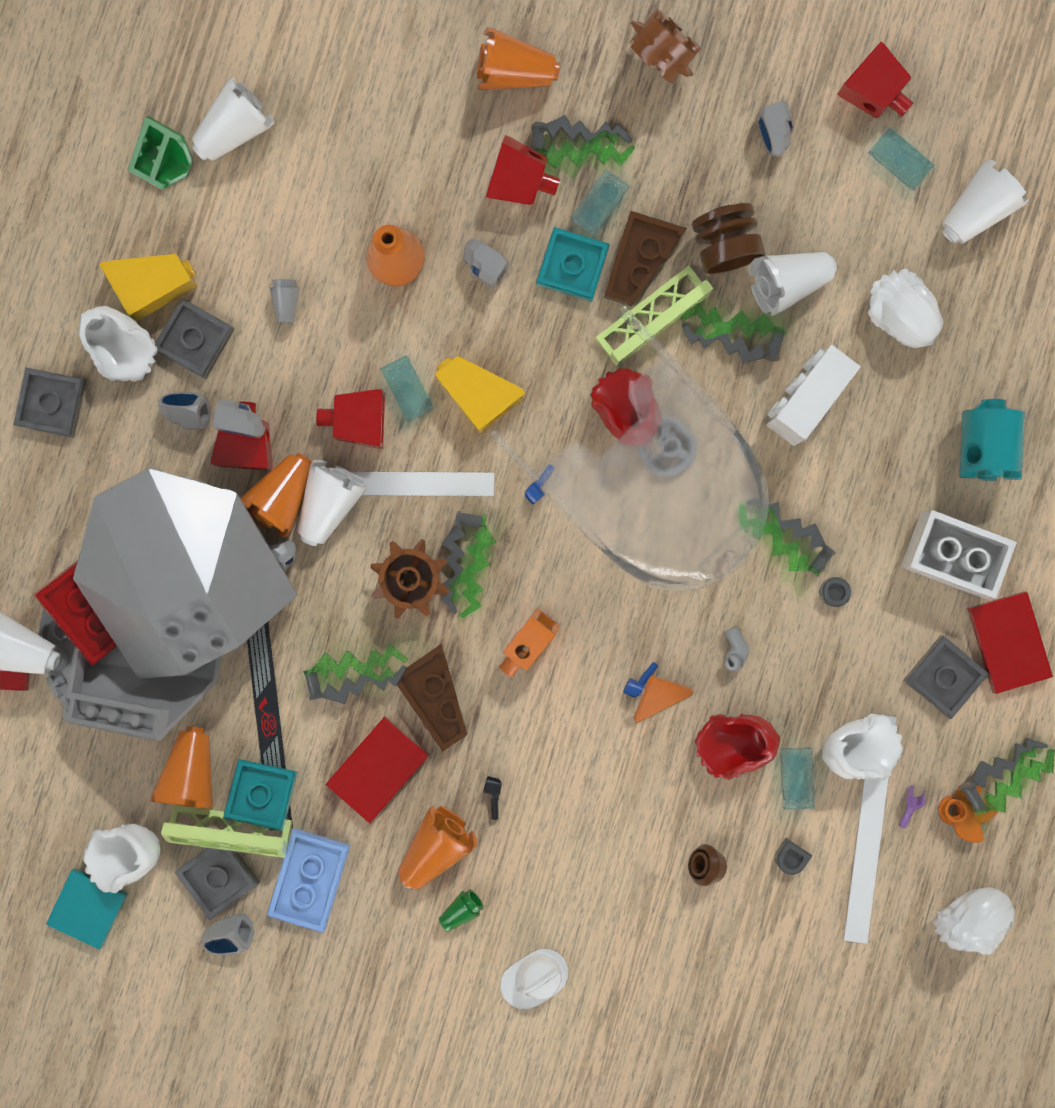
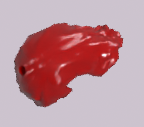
(612, 401)
(736, 745)

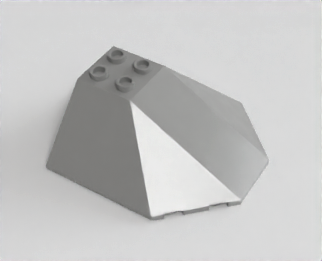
(177, 572)
(114, 697)

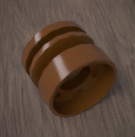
(726, 232)

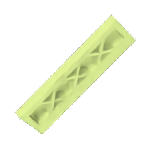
(663, 319)
(223, 839)

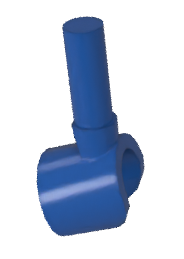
(534, 493)
(635, 688)

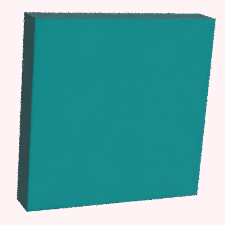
(572, 264)
(260, 795)
(85, 910)

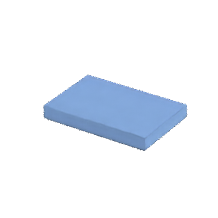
(308, 880)

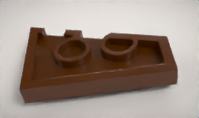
(640, 255)
(433, 697)

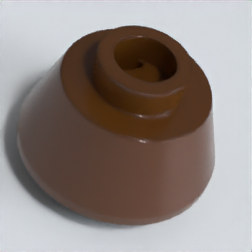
(707, 865)

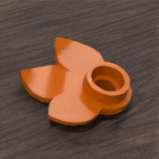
(964, 820)

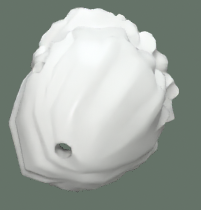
(905, 309)
(116, 344)
(863, 748)
(120, 856)
(976, 920)

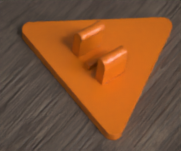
(658, 696)

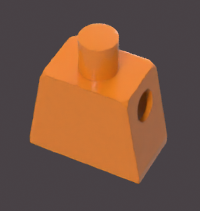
(534, 634)

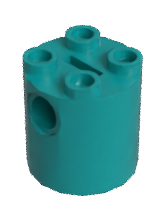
(992, 442)

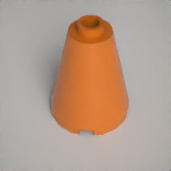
(513, 63)
(394, 255)
(279, 495)
(187, 772)
(435, 847)

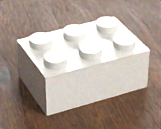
(811, 394)
(958, 554)

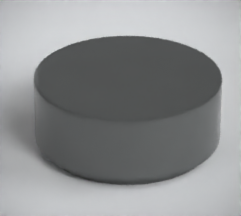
(835, 592)

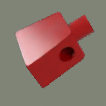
(878, 84)
(520, 174)
(356, 418)
(243, 451)

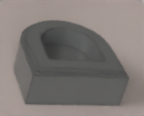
(791, 857)

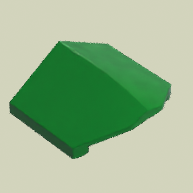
(160, 155)

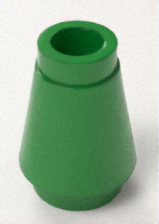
(461, 910)

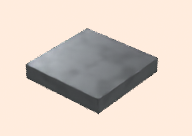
(193, 338)
(49, 402)
(946, 677)
(216, 879)

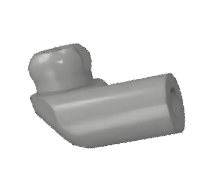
(738, 651)

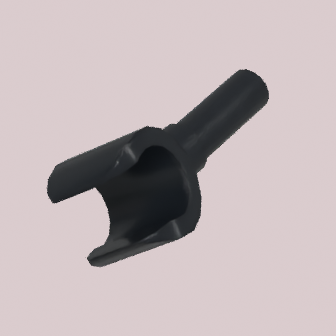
(493, 787)

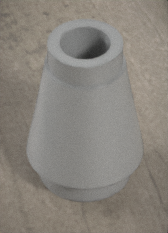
(285, 299)

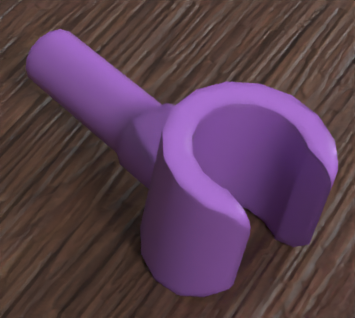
(912, 804)

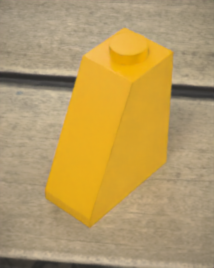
(149, 282)
(477, 391)

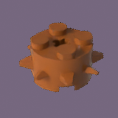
(664, 46)
(393, 586)

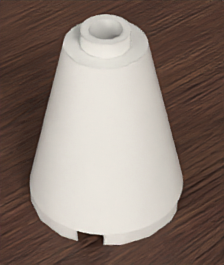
(230, 122)
(983, 203)
(789, 278)
(327, 500)
(24, 649)

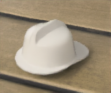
(534, 979)

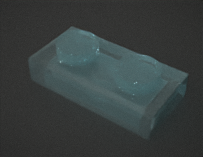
(901, 159)
(600, 202)
(407, 388)
(797, 778)

